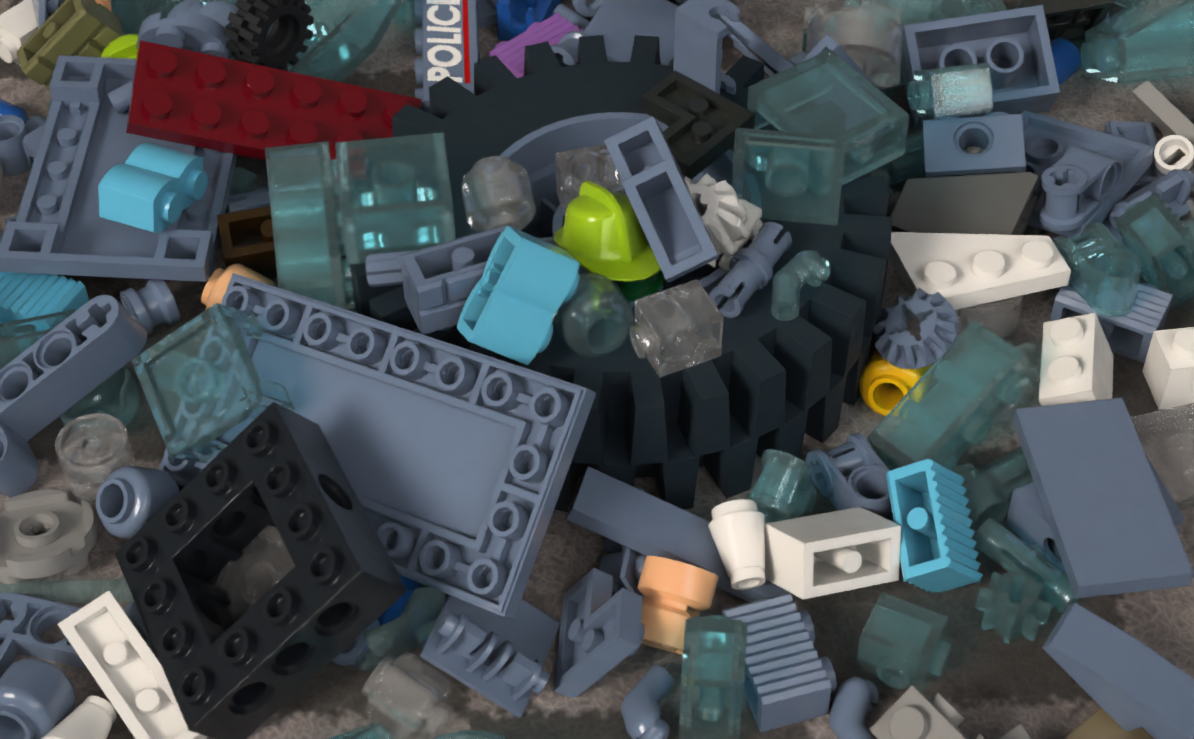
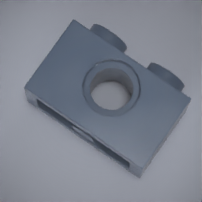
(996, 133)

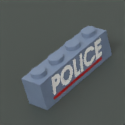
(447, 44)

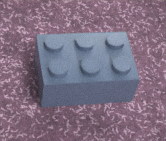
(1009, 40)

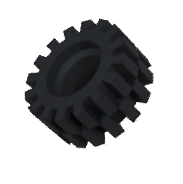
(284, 40)

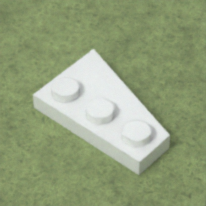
(977, 266)

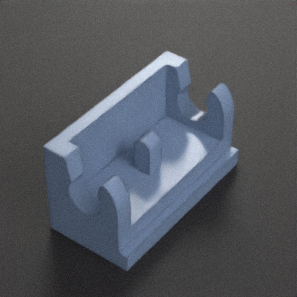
(699, 42)

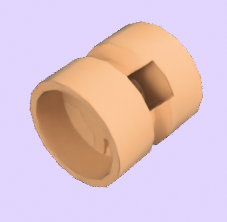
(672, 595)

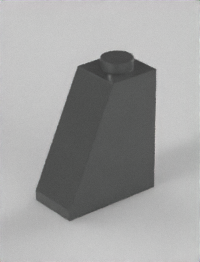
(966, 204)

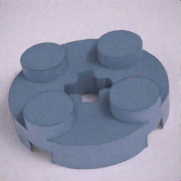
(188, 30)

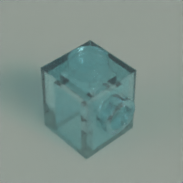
(903, 643)

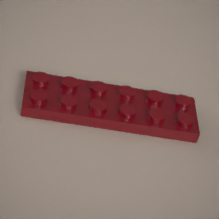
(249, 106)

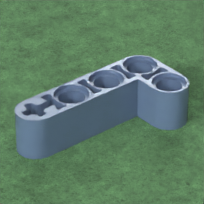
(56, 376)

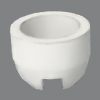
(1168, 149)

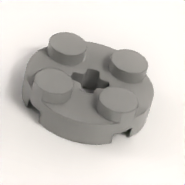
(61, 549)

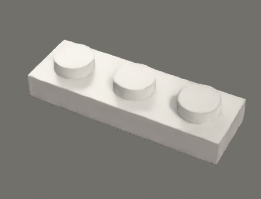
(126, 670)

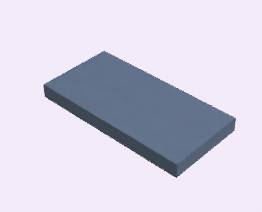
(1101, 498)

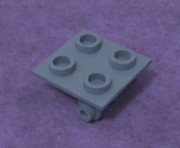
(492, 652)

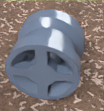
(151, 304)

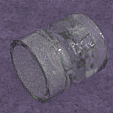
(90, 451)

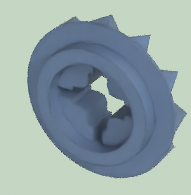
(937, 327)

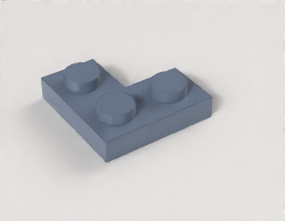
(595, 632)

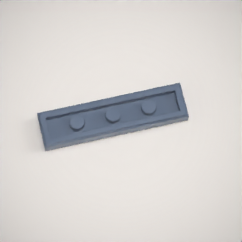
(652, 528)

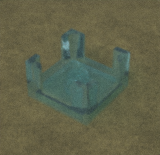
(205, 382)

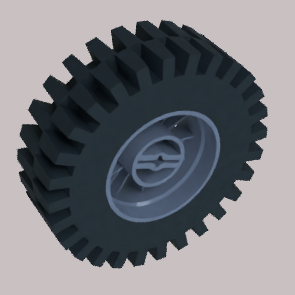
(771, 373)

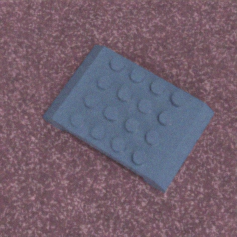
(59, 212)

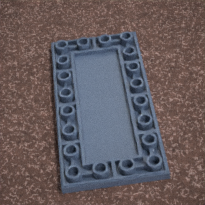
(437, 440)

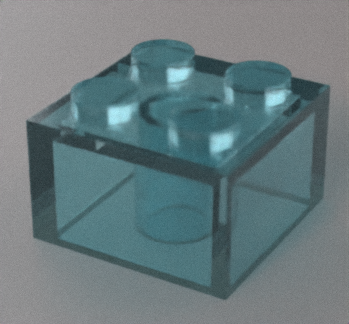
(394, 194)

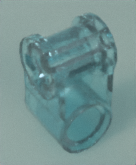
(1102, 269)
(783, 487)

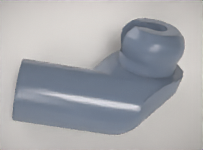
(851, 707)

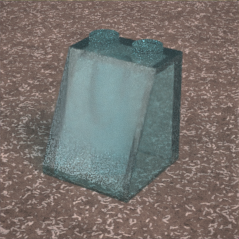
(1142, 43)

